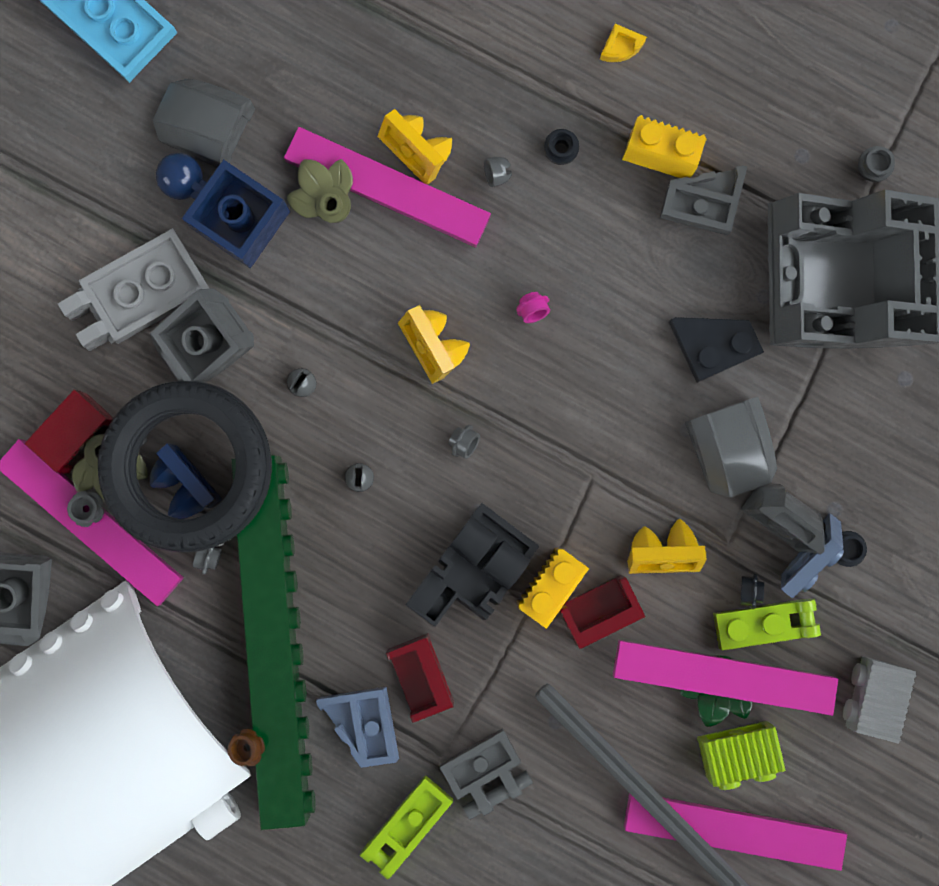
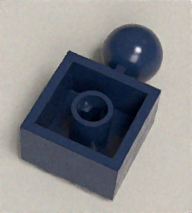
(218, 200)

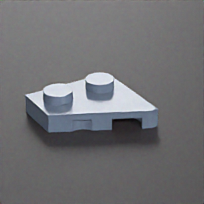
(803, 570)
(365, 724)

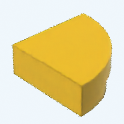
(622, 44)

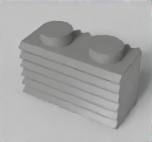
(879, 699)

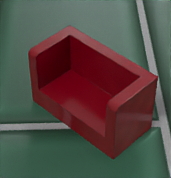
(68, 430)
(601, 611)
(421, 677)

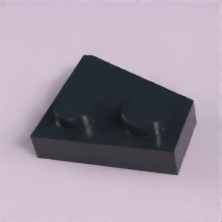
(715, 344)

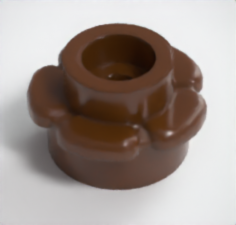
(238, 751)

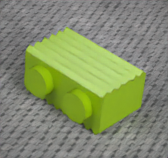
(741, 755)

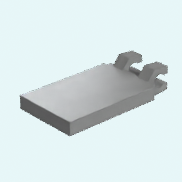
(134, 291)

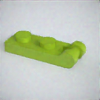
(765, 624)
(407, 826)

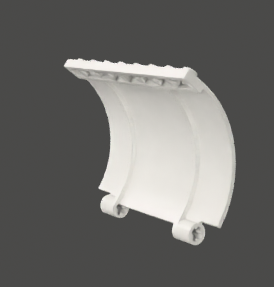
(102, 754)

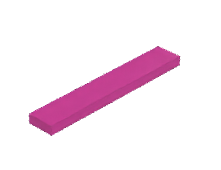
(394, 189)
(105, 538)
(725, 677)
(747, 833)

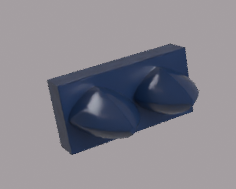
(194, 493)

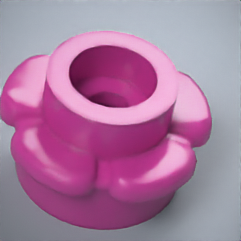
(533, 307)

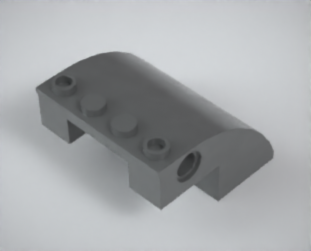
(854, 271)

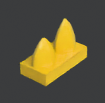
(404, 139)
(422, 333)
(680, 555)

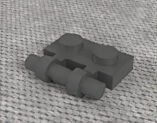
(481, 764)

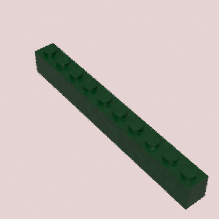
(275, 659)

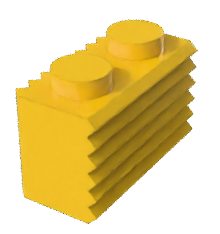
(664, 148)
(552, 587)

